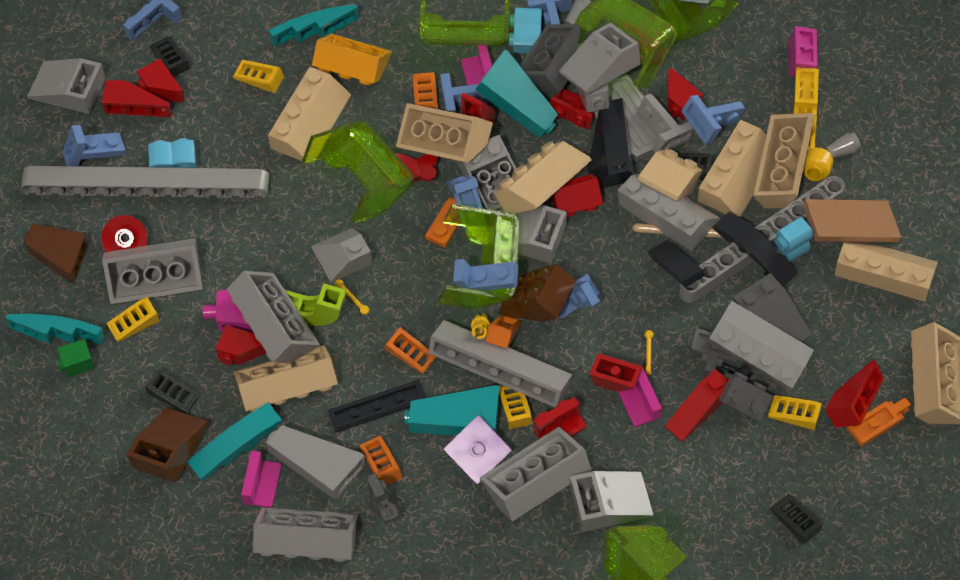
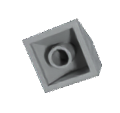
(343, 254)

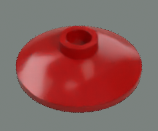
(119, 225)

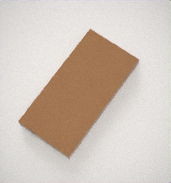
(851, 220)

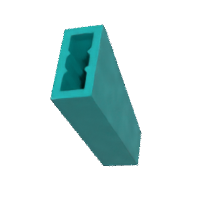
(517, 96)
(453, 411)

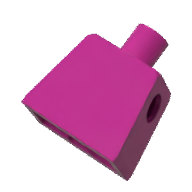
(225, 313)

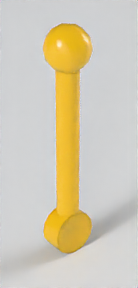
(363, 308)
(648, 335)

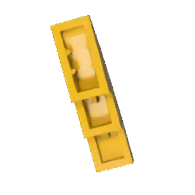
(807, 96)

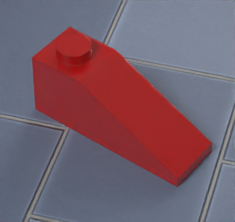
(128, 99)
(476, 108)
(855, 397)
(698, 406)

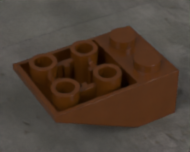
(539, 294)
(166, 444)

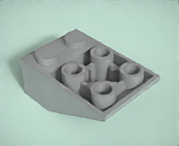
(601, 58)
(68, 84)
(489, 169)
(540, 232)
(609, 498)

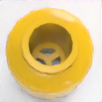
(817, 164)

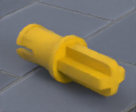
(480, 326)

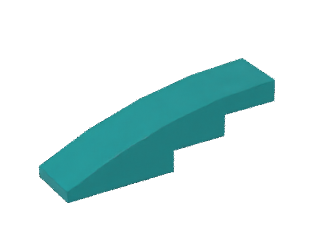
(319, 22)
(50, 326)
(233, 441)

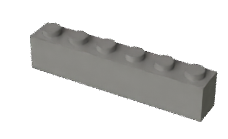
(500, 364)

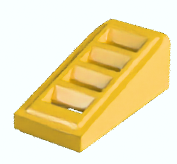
(270, 82)
(136, 309)
(516, 420)
(802, 421)

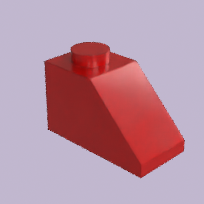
(160, 82)
(678, 93)
(238, 346)
(614, 373)

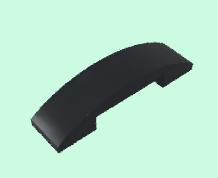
(755, 246)

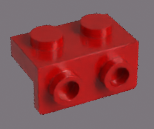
(570, 107)
(565, 416)

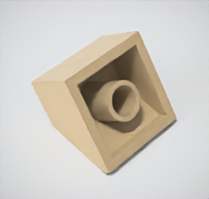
(671, 174)

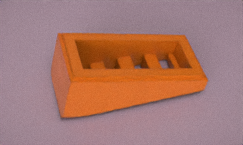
(425, 82)
(503, 330)
(398, 352)
(388, 473)

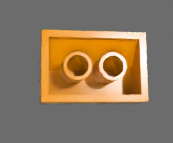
(350, 58)

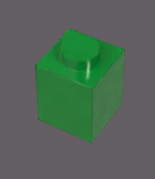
(75, 358)

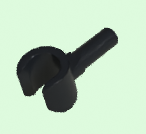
(744, 369)

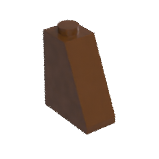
(57, 249)

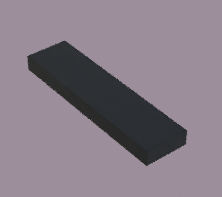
(375, 406)

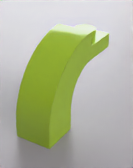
(319, 309)

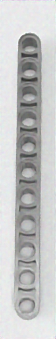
(145, 181)

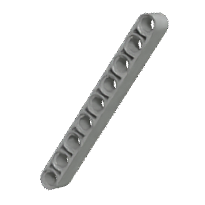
(738, 260)

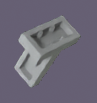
(668, 131)

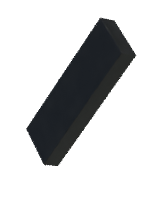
(676, 263)

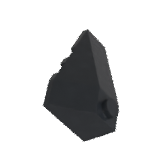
(611, 147)

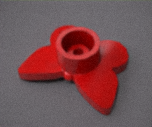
(420, 168)

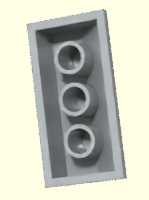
(680, 220)
(152, 271)
(272, 316)
(760, 346)
(535, 473)
(305, 534)

